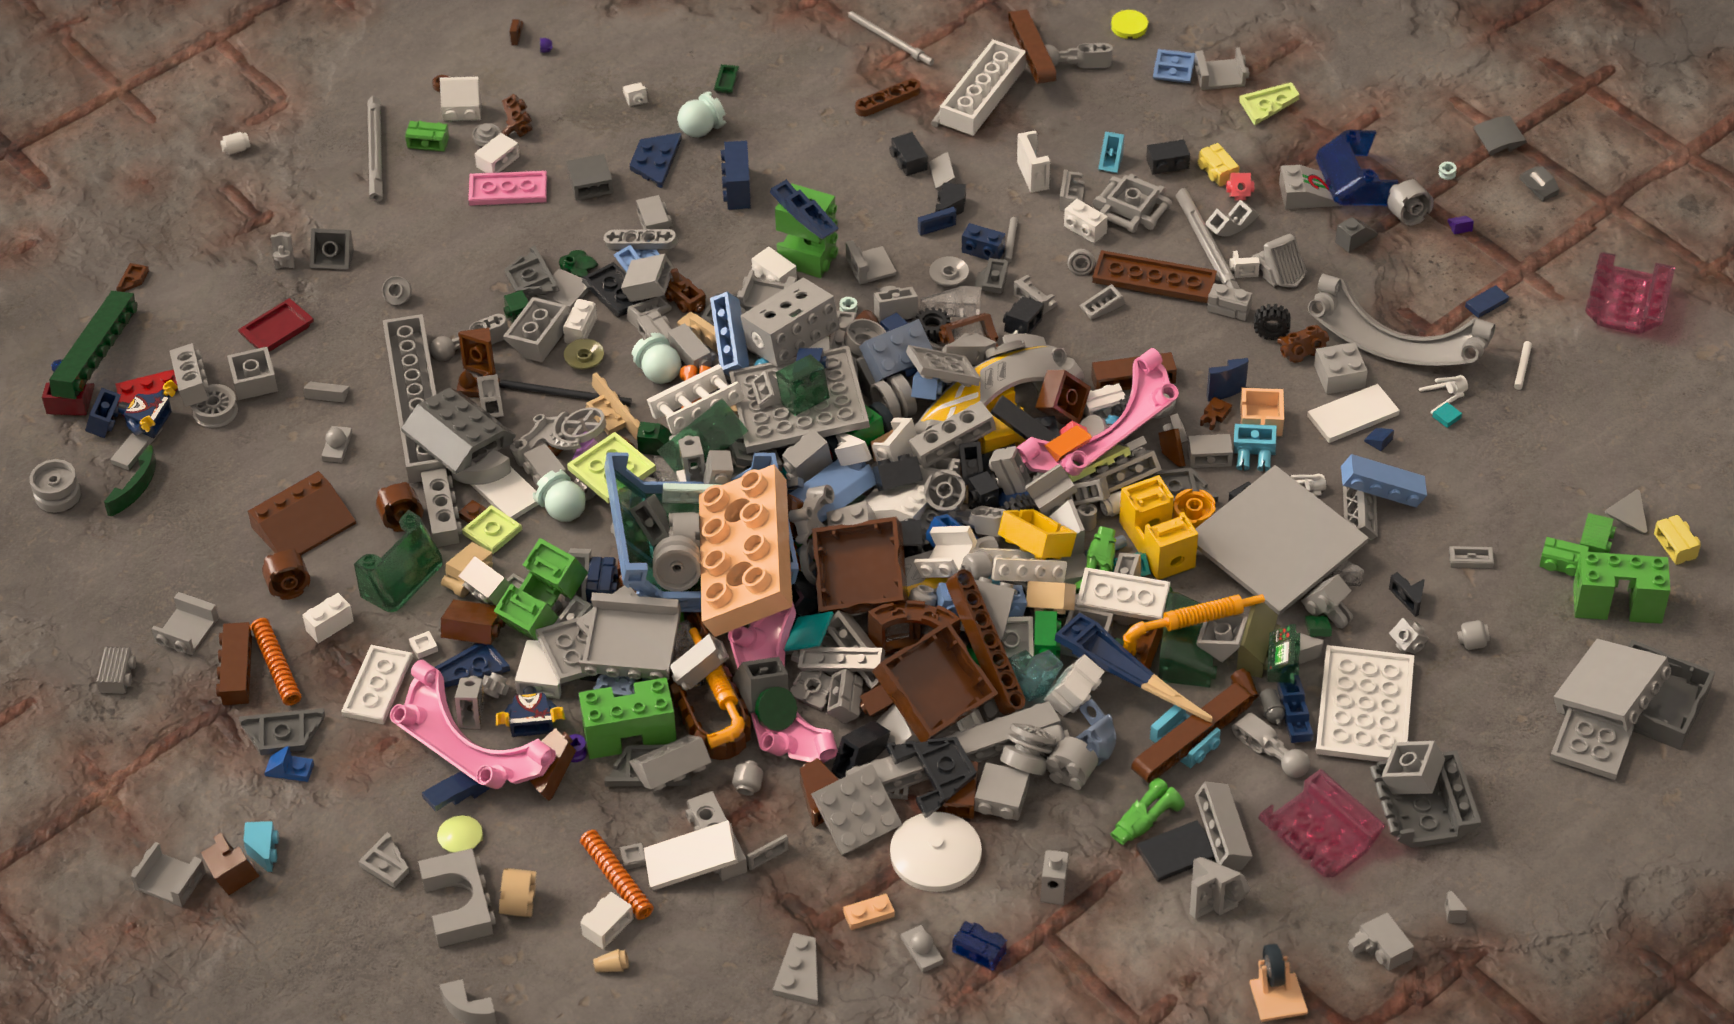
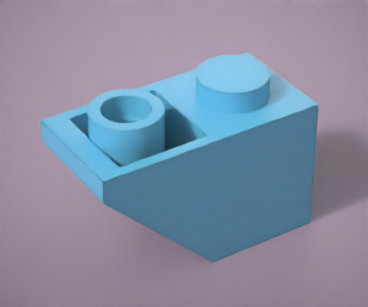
(260, 843)

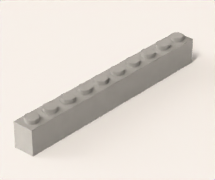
(978, 742)

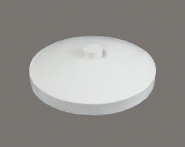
(935, 852)

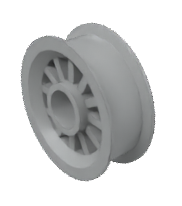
(218, 410)

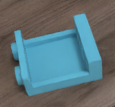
(1171, 720)

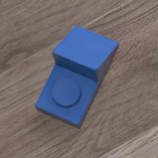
(289, 767)

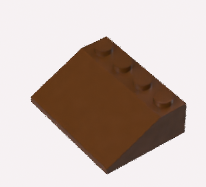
(301, 516)

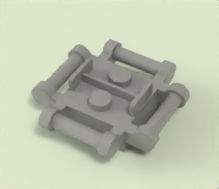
(1133, 200)

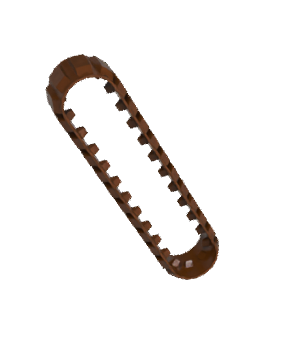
(678, 696)

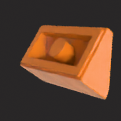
(1068, 442)

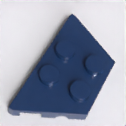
(655, 156)

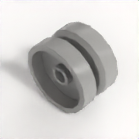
(895, 395)
(55, 485)
(676, 563)

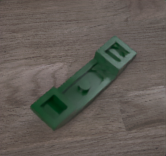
(121, 499)

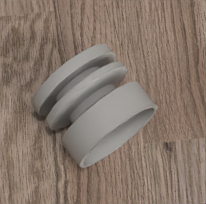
(858, 332)
(1028, 748)

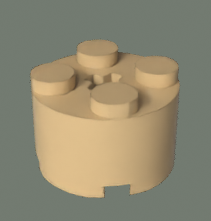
(517, 892)

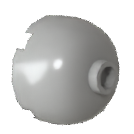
(945, 491)

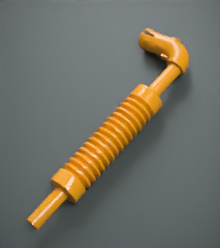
(1189, 616)
(726, 700)

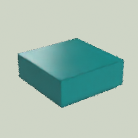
(1447, 414)

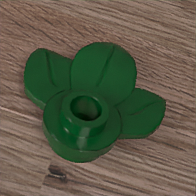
(577, 263)

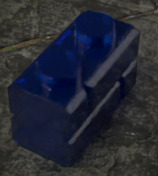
(979, 945)

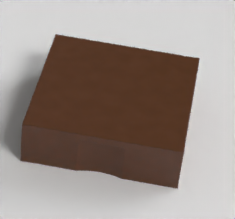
(860, 566)
(934, 682)

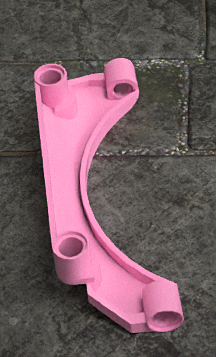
(1145, 402)
(766, 640)
(430, 722)

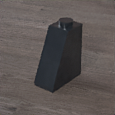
(860, 747)

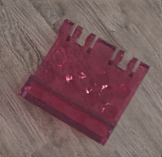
(1628, 297)
(1325, 825)

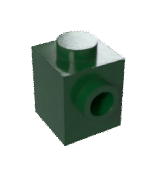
(514, 304)

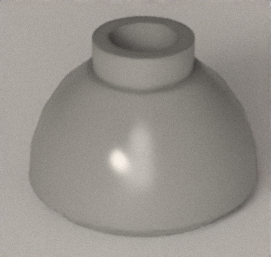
(1081, 262)

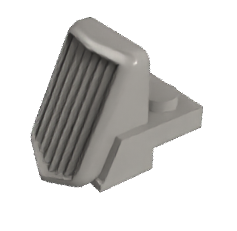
(1282, 262)
(1215, 888)

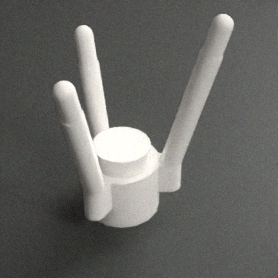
(1454, 385)
(1313, 483)

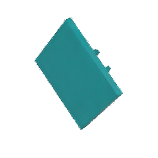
(808, 631)

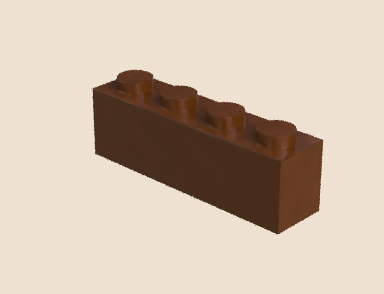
(1121, 371)
(235, 663)

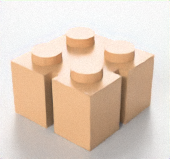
(1262, 407)

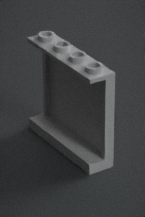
(631, 636)
(1613, 682)

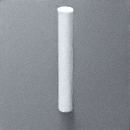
(1523, 365)

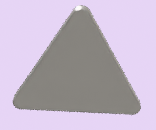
(1629, 512)

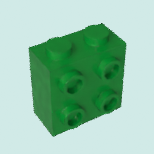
(1044, 634)

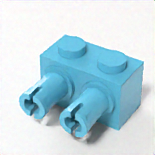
(1254, 440)

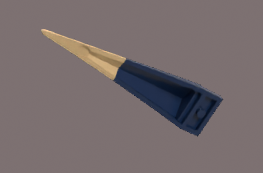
(1090, 638)

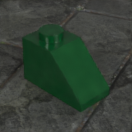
(652, 437)

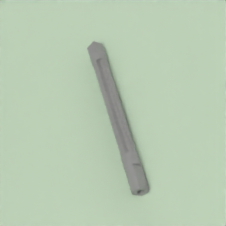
(374, 147)
(1206, 239)

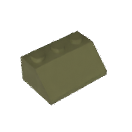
(1255, 639)

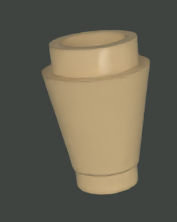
(612, 962)

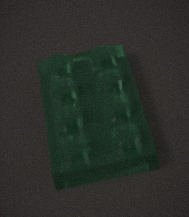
(716, 429)

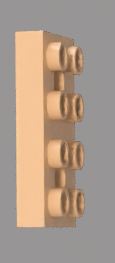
(744, 550)

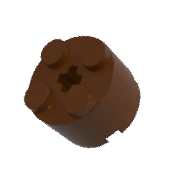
(395, 502)
(285, 574)

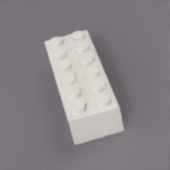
(982, 87)

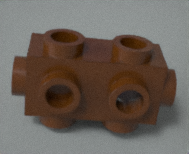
(517, 116)
(685, 293)
(1302, 343)

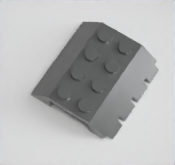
(454, 428)
(1434, 816)

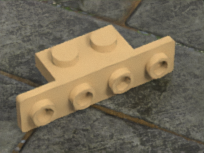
(701, 329)
(616, 413)

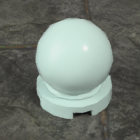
(700, 116)
(657, 358)
(560, 496)

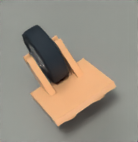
(1277, 990)

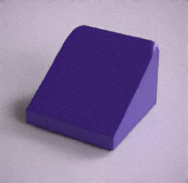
(1461, 224)

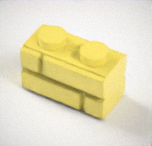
(1217, 164)
(1677, 539)

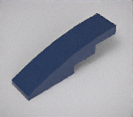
(804, 210)
(1296, 711)
(453, 790)

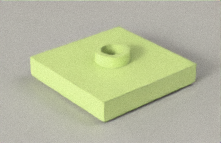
(492, 529)

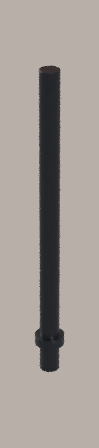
(556, 391)

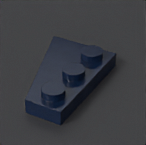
(474, 661)

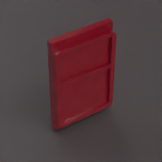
(277, 325)

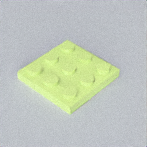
(590, 464)

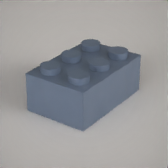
(887, 352)

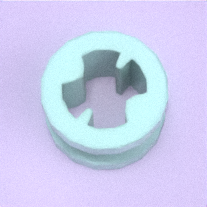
(1447, 166)
(848, 301)

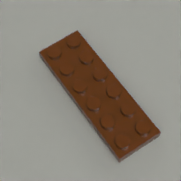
(1154, 276)

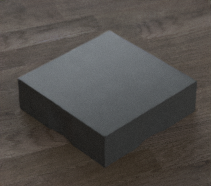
(1677, 702)

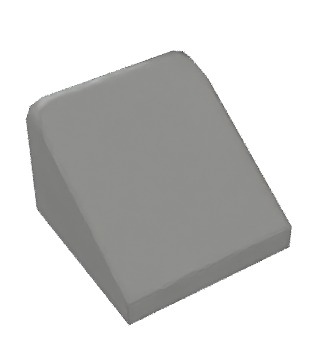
(1455, 910)

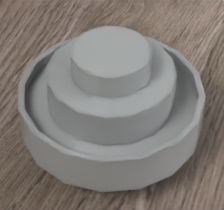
(485, 133)
(396, 290)

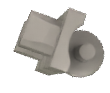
(282, 250)

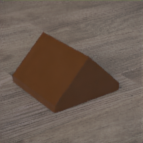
(477, 351)

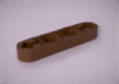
(868, 105)

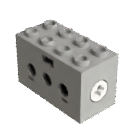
(790, 321)

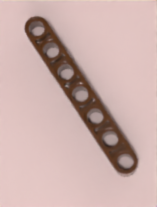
(1031, 42)
(985, 631)
(1192, 731)

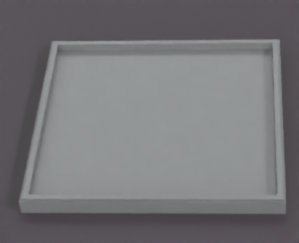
(1278, 539)

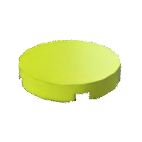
(1129, 24)

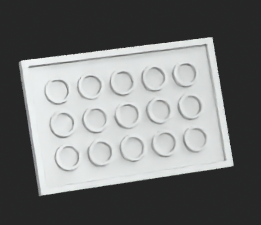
(1364, 703)

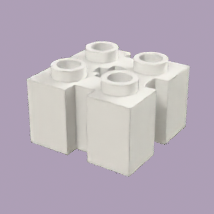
(1074, 686)

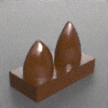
(468, 384)

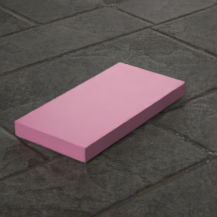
(508, 188)

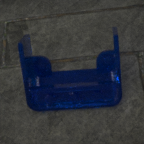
(1343, 174)

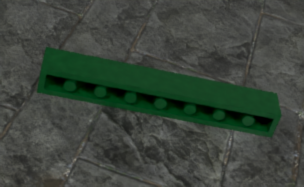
(93, 345)

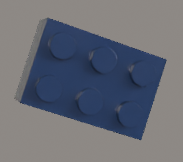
(737, 175)

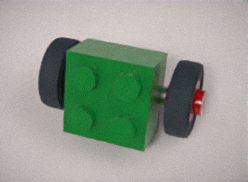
(879, 422)

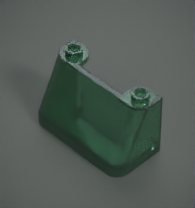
(402, 570)
(1180, 656)

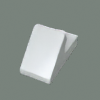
(851, 450)

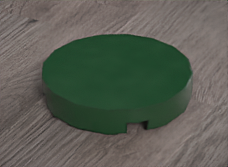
(776, 708)

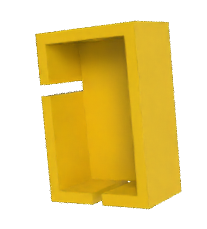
(1037, 534)

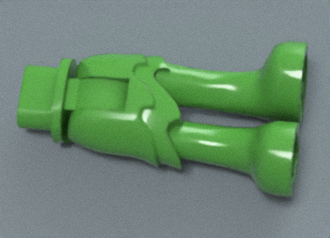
(1101, 552)
(1138, 820)

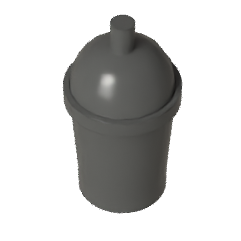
(1272, 706)

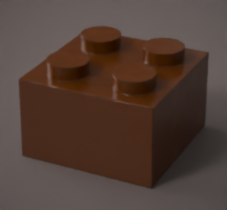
(1063, 396)

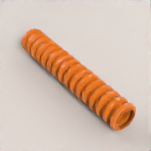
(276, 661)
(616, 874)

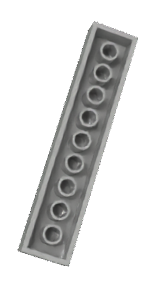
(411, 383)

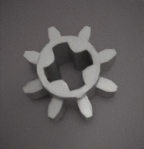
(495, 685)

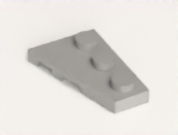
(798, 971)

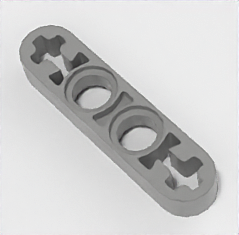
(663, 239)

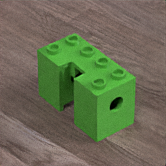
(802, 246)
(1600, 574)
(549, 575)
(612, 718)

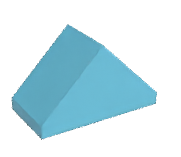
(1112, 152)

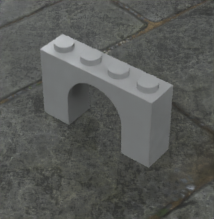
(462, 871)

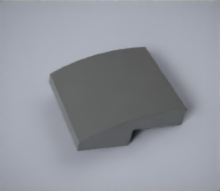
(1499, 134)

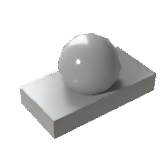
(336, 444)
(922, 948)

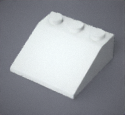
(899, 502)

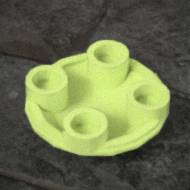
(460, 833)

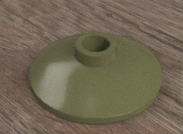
(583, 353)

